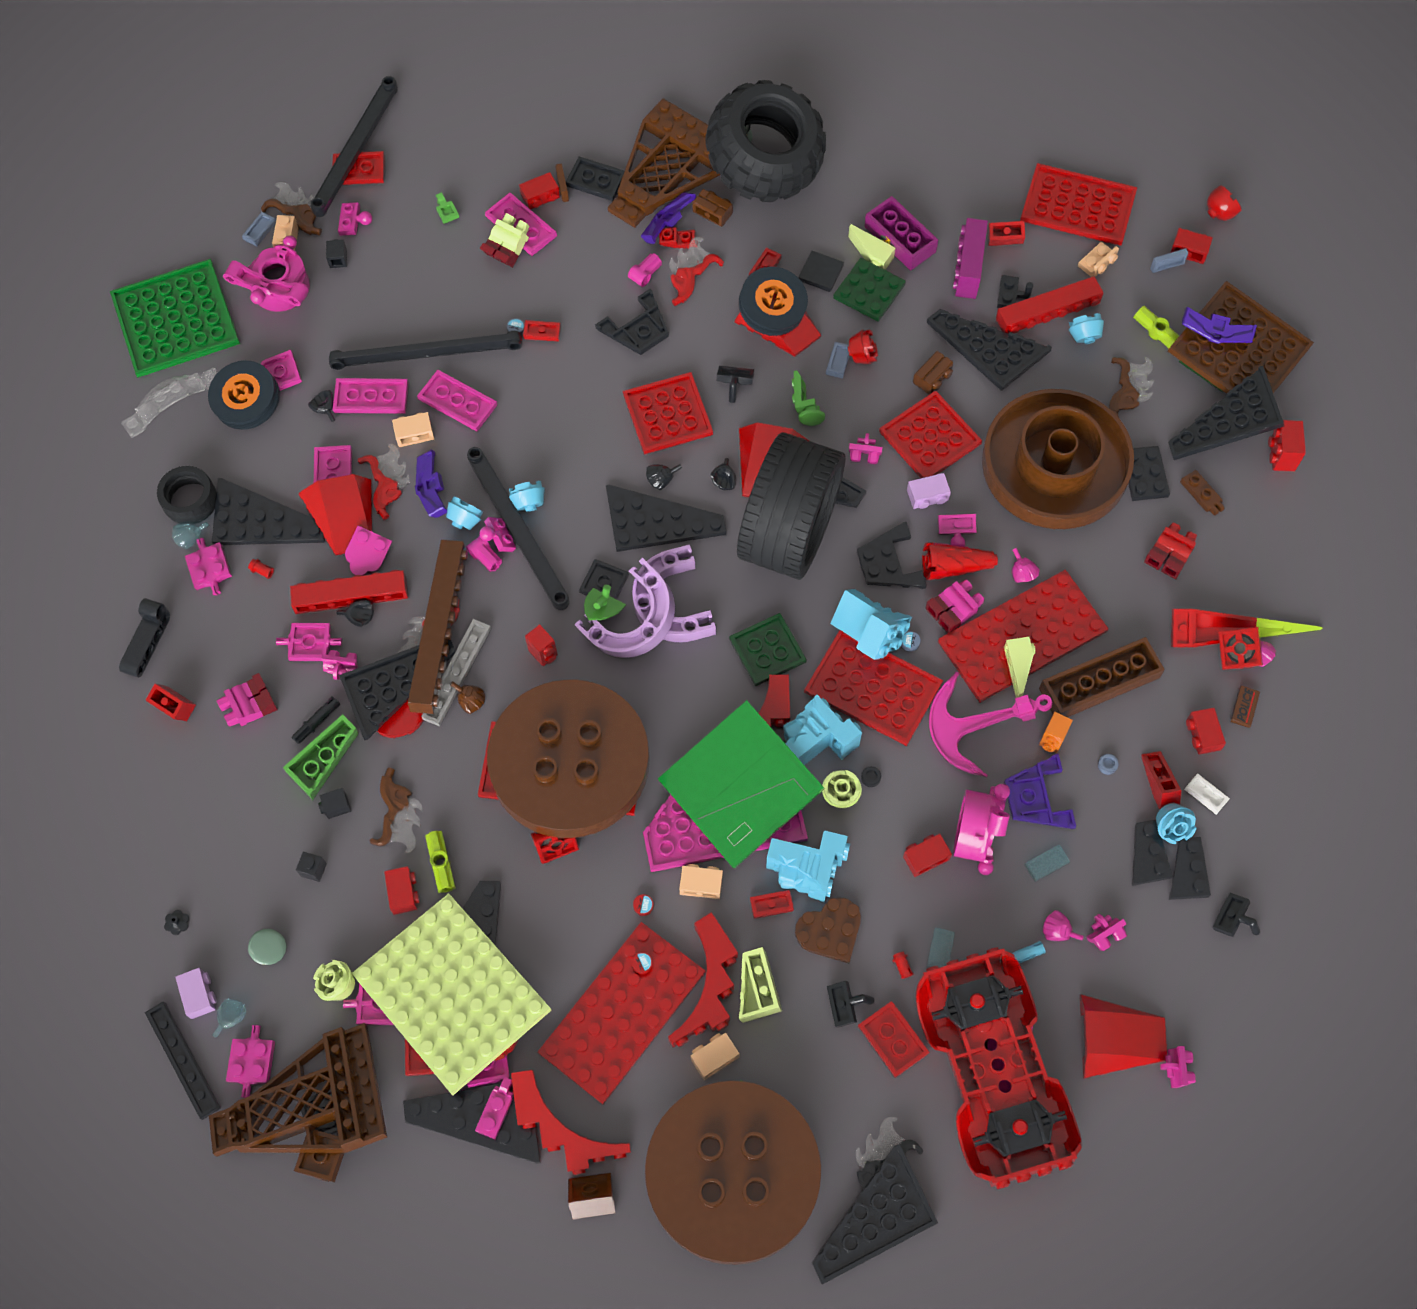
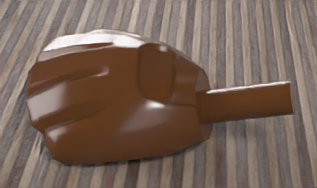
(469, 697)

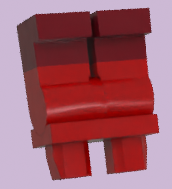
(1174, 544)

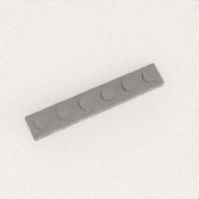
(458, 669)

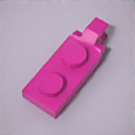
(495, 1109)

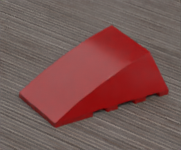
(791, 342)
(754, 445)
(340, 507)
(1119, 1037)

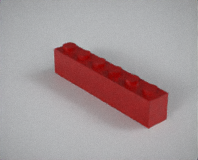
(1049, 305)
(344, 591)

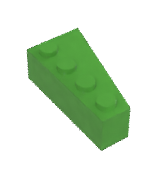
(321, 756)

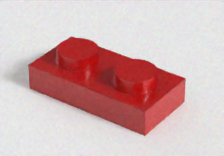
(768, 259)
(541, 330)
(771, 904)

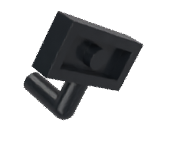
(1009, 291)
(733, 376)
(1233, 914)
(843, 1003)

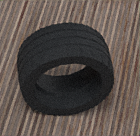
(176, 479)

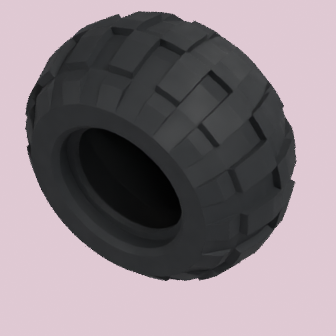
(756, 171)

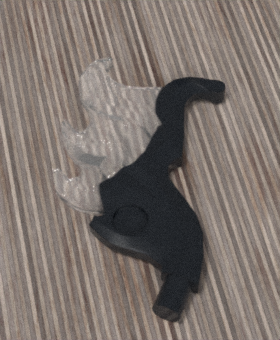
(879, 1149)

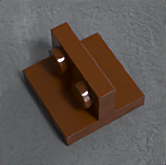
(320, 1165)
(591, 1196)

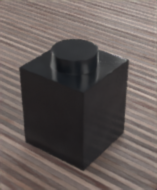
(336, 253)
(334, 803)
(311, 866)

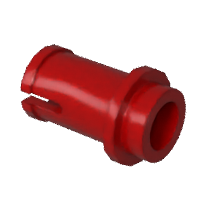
(260, 568)
(902, 965)

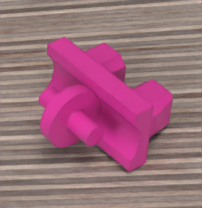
(873, 451)
(339, 665)
(1105, 929)
(1177, 1067)

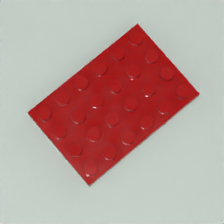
(1079, 204)
(877, 692)

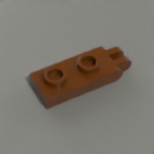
(1203, 492)

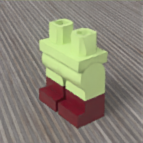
(506, 241)

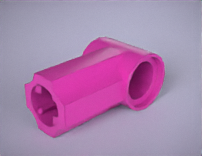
(642, 273)
(482, 551)

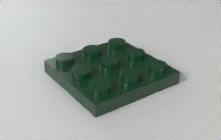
(869, 289)
(767, 649)

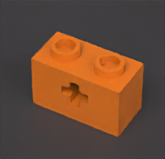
(1055, 732)

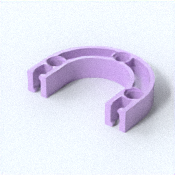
(658, 620)
(678, 629)

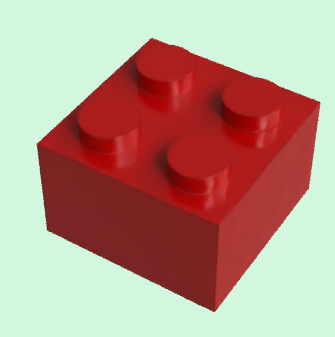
(1287, 446)

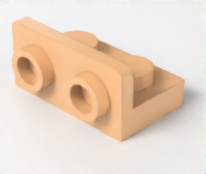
(1098, 259)

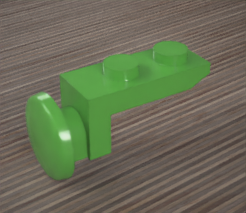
(808, 411)

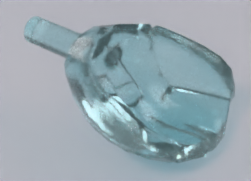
(187, 534)
(229, 1015)

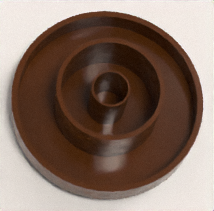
(1057, 458)
(568, 758)
(733, 1172)

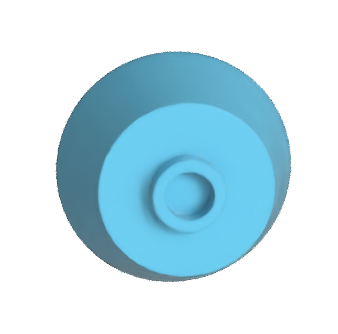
(1087, 328)
(527, 496)
(463, 514)
(1175, 823)

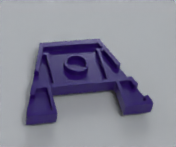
(1030, 799)

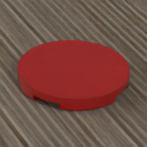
(401, 723)

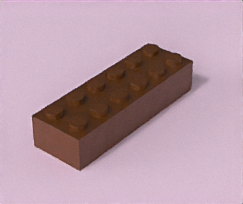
(1102, 678)

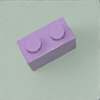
(928, 491)
(196, 993)

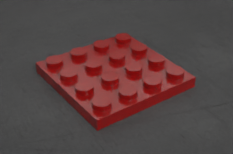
(667, 413)
(930, 436)

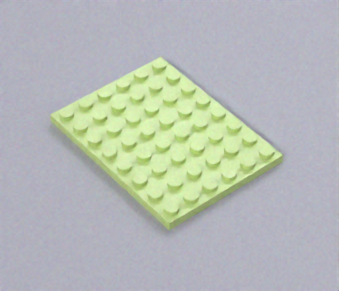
(451, 993)

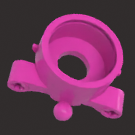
(275, 294)
(978, 822)

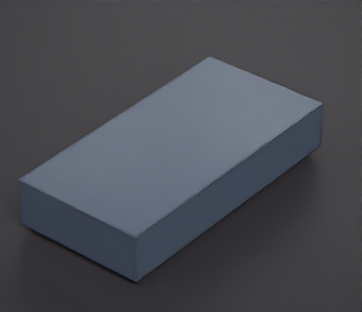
(259, 229)
(1169, 260)
(838, 360)

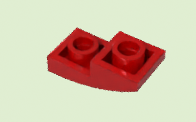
(676, 239)

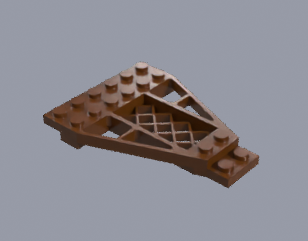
(677, 131)
(354, 1098)

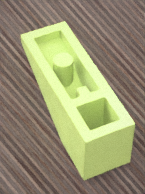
(871, 248)
(1019, 657)

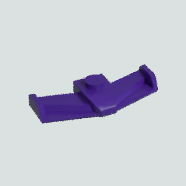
(667, 217)
(1218, 328)
(429, 485)

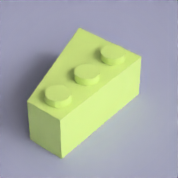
(758, 987)

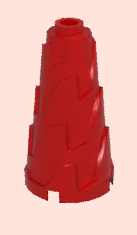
(952, 560)

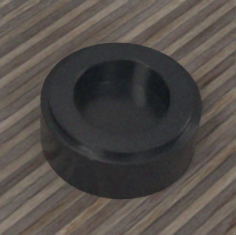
(871, 776)

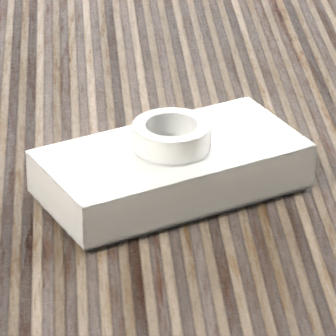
(1206, 793)

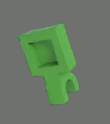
(446, 209)

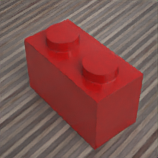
(539, 191)
(1006, 233)
(1195, 243)
(541, 645)
(170, 702)
(1205, 731)
(927, 854)
(401, 890)

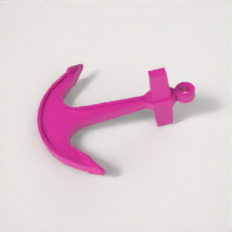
(948, 730)

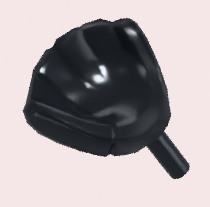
(323, 404)
(660, 476)
(724, 476)
(358, 612)

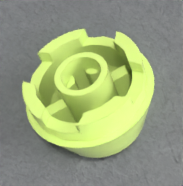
(841, 789)
(334, 981)

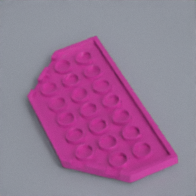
(677, 841)

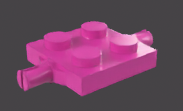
(208, 566)
(309, 641)
(367, 1010)
(250, 1061)

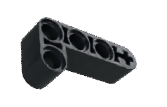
(146, 638)

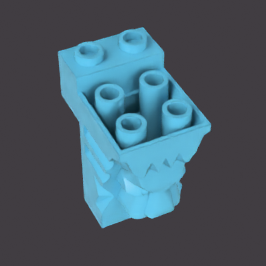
(870, 624)
(819, 728)
(807, 867)

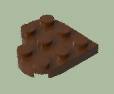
(831, 930)

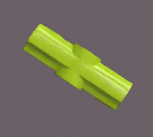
(1152, 322)
(443, 872)

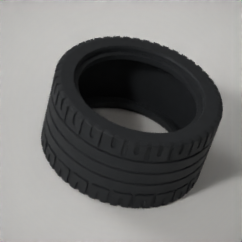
(790, 505)

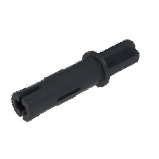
(313, 722)

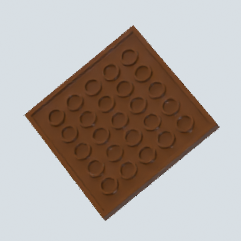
(1225, 365)

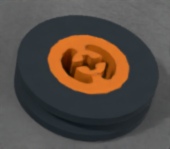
(788, 305)
(234, 382)

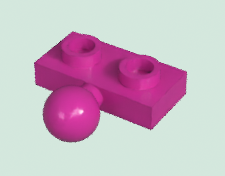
(350, 217)
(957, 525)
(496, 530)

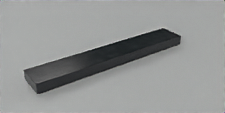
(182, 1060)

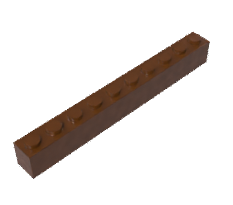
(437, 627)

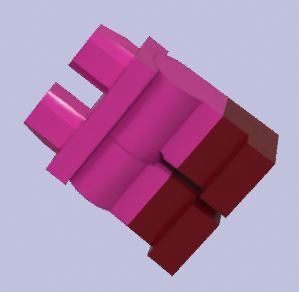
(954, 605)
(248, 702)

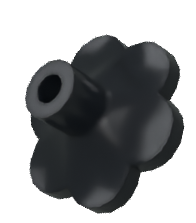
(180, 923)

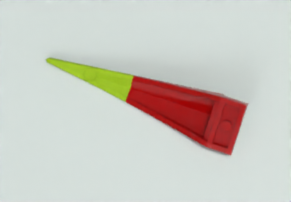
(1201, 627)

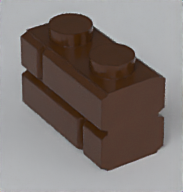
(712, 207)
(932, 373)

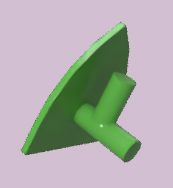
(600, 605)

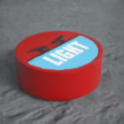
(643, 905)
(642, 963)

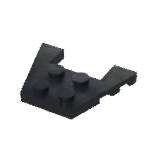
(641, 332)
(881, 562)

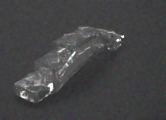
(164, 396)

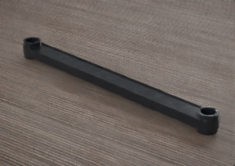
(353, 147)
(340, 359)
(518, 528)

